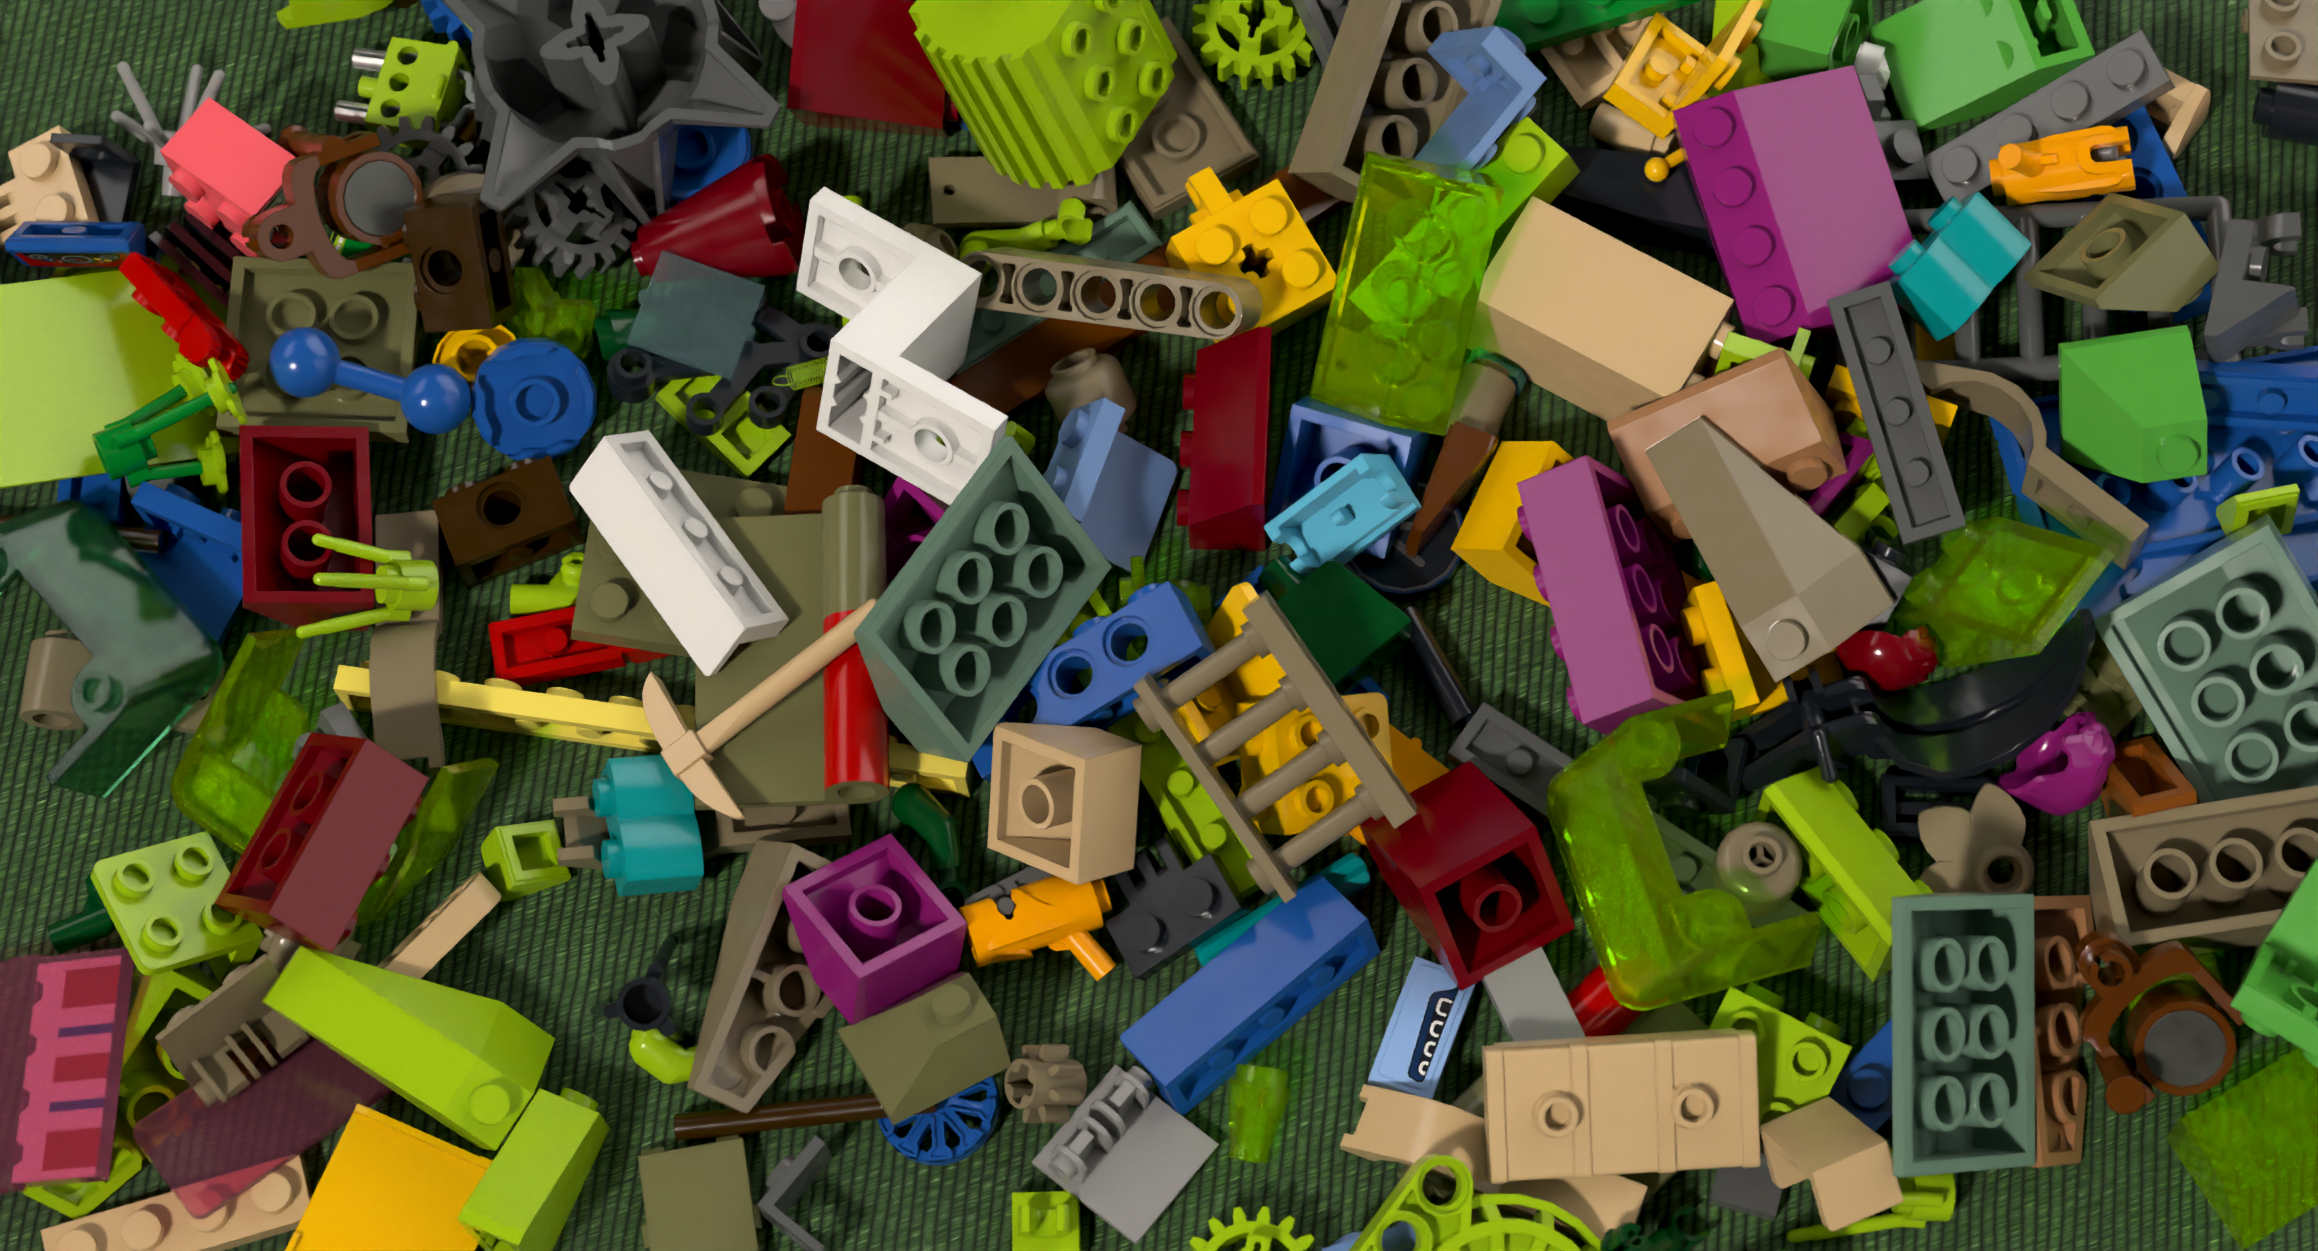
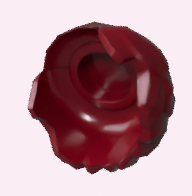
(1890, 660)

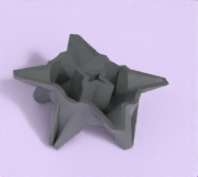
(604, 90)

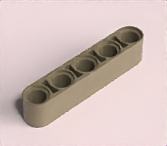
(1135, 290)

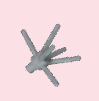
(151, 131)

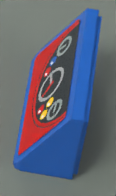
(76, 243)

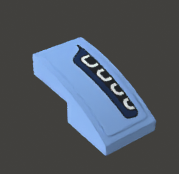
(1421, 1031)

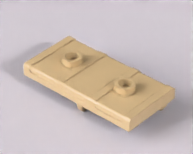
(1621, 1104)

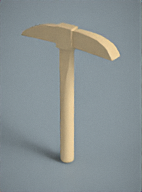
(690, 751)

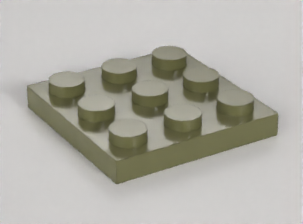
(365, 315)
(610, 601)

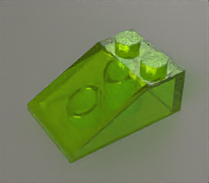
(2000, 590)

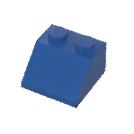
(1327, 438)

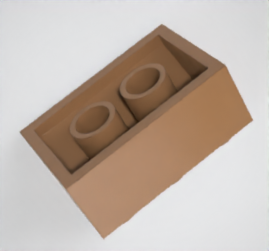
(1760, 407)

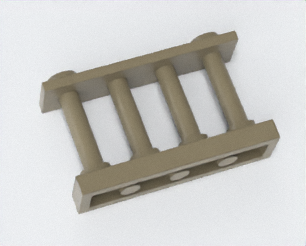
(1338, 742)

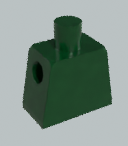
(1338, 619)

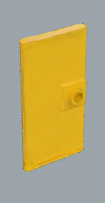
(390, 1191)

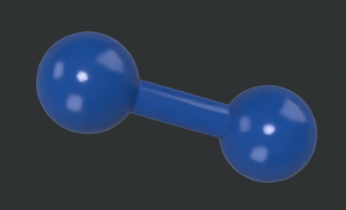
(309, 363)

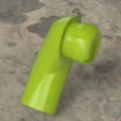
(557, 594)
(661, 1056)

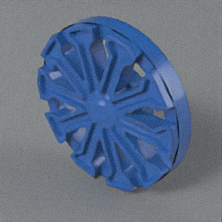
(949, 1117)

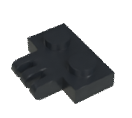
(1172, 907)

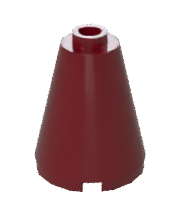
(730, 225)

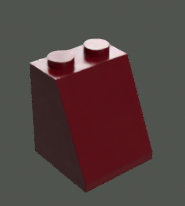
(865, 70)
(1470, 875)

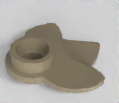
(1971, 840)

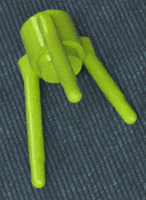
(400, 584)
(1923, 1200)

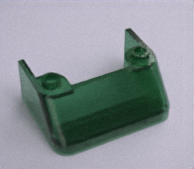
(144, 642)

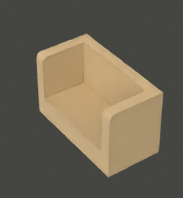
(1838, 1155)

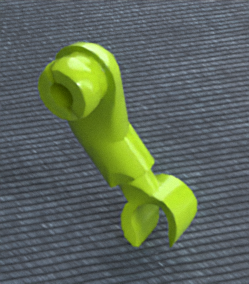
(1036, 236)

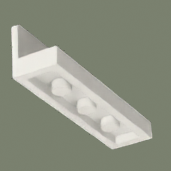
(675, 549)

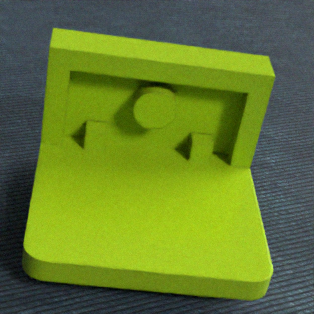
(167, 909)
(1793, 1057)

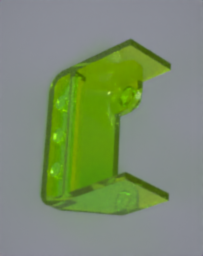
(247, 752)
(1645, 932)

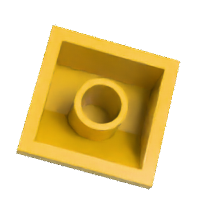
(1491, 530)

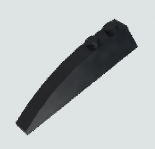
(1625, 204)

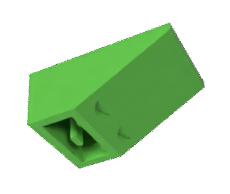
(1977, 55)

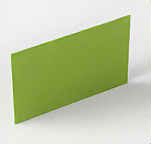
(77, 360)

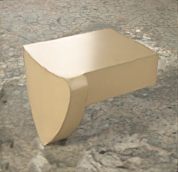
(2179, 113)

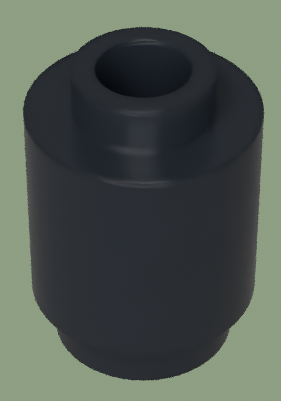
(2288, 112)

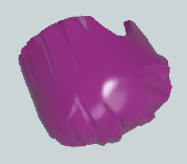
(2063, 767)

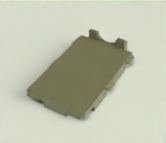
(699, 1198)

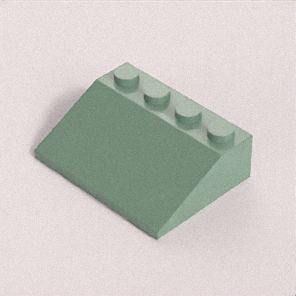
(978, 606)
(2227, 664)
(1963, 1032)

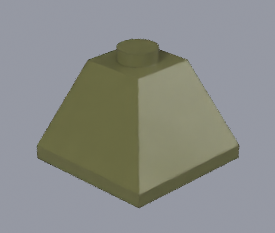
(2128, 259)
(928, 1046)

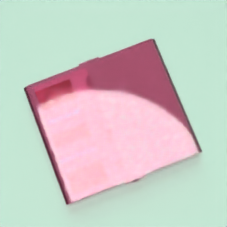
(61, 1065)

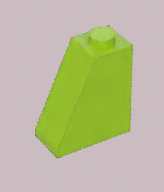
(536, 1174)

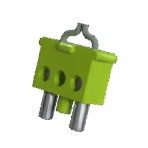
(414, 82)

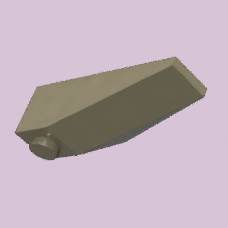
(1776, 561)
(760, 986)

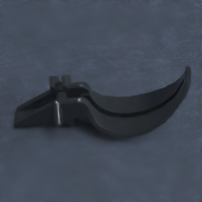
(1931, 730)

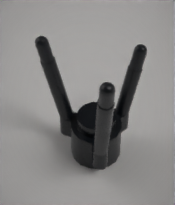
(647, 1000)

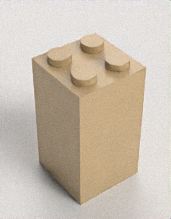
(1596, 315)

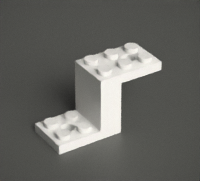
(902, 344)

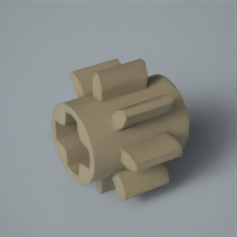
(1045, 1083)

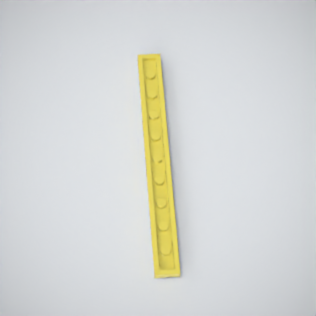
(616, 723)

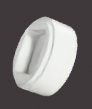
(1871, 60)

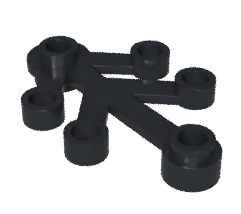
(755, 358)

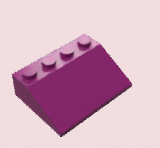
(1793, 198)
(1610, 593)

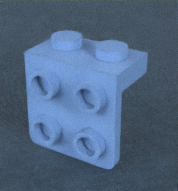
(1499, 89)
(1110, 482)

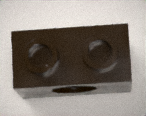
(476, 235)
(491, 550)

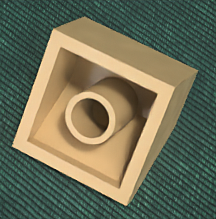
(1064, 799)

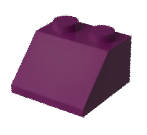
(874, 928)

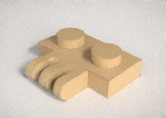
(46, 187)

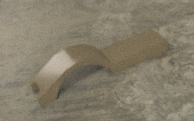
(2048, 478)
(405, 651)
(718, 833)

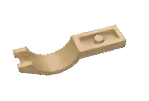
(1411, 1126)

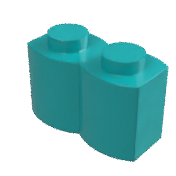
(1955, 264)
(650, 827)

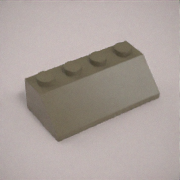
(1382, 88)
(2202, 870)

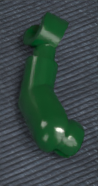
(935, 828)
(1665, 1238)

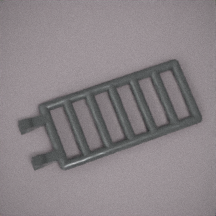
(2276, 232)

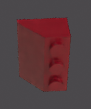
(1228, 444)
(290, 489)
(324, 840)

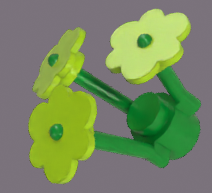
(128, 443)

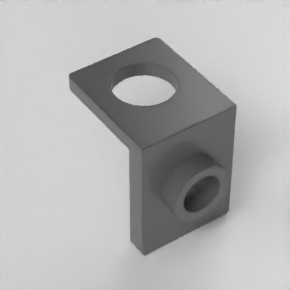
(787, 1185)

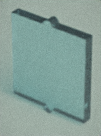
(696, 315)

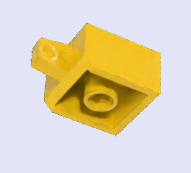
(1263, 232)

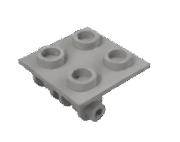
(1125, 1153)

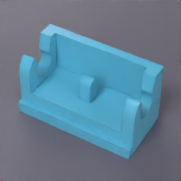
(1345, 513)

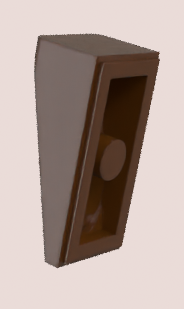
(1458, 468)

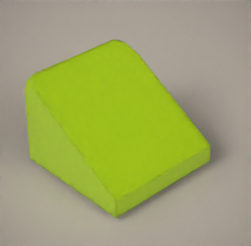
(2248, 507)
(523, 858)

